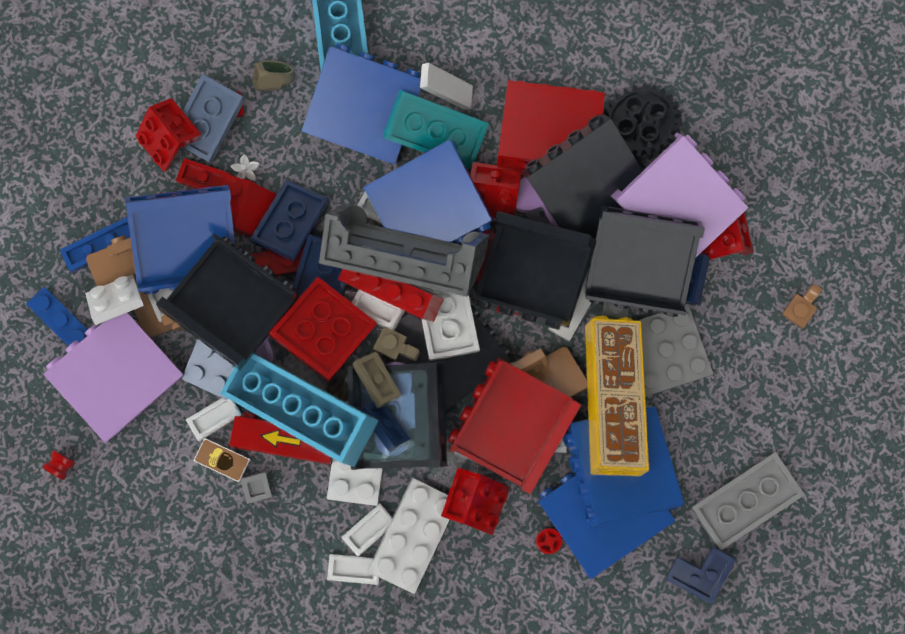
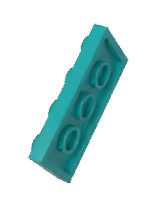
(428, 124)

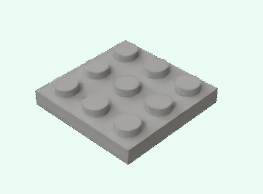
(672, 352)

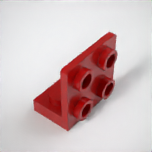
(165, 132)
(497, 187)
(731, 241)
(475, 501)

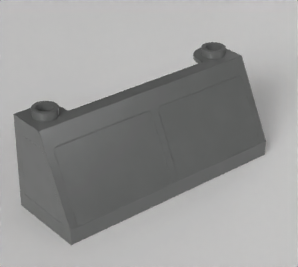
(400, 255)

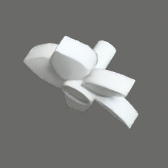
(246, 168)

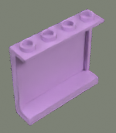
(685, 187)
(112, 374)

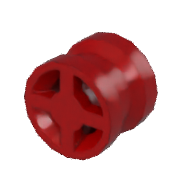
(58, 465)
(552, 540)

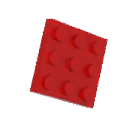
(323, 329)

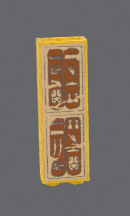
(616, 397)

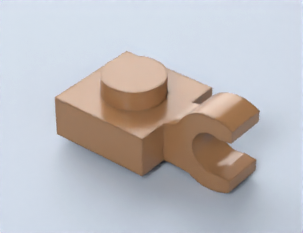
(801, 309)

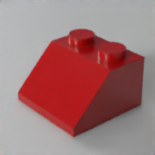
(248, 204)

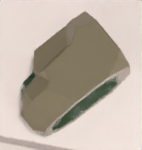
(272, 75)

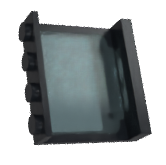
(418, 412)

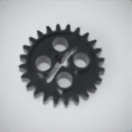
(663, 127)

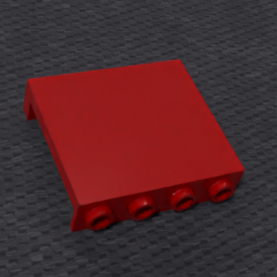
(542, 117)
(513, 424)

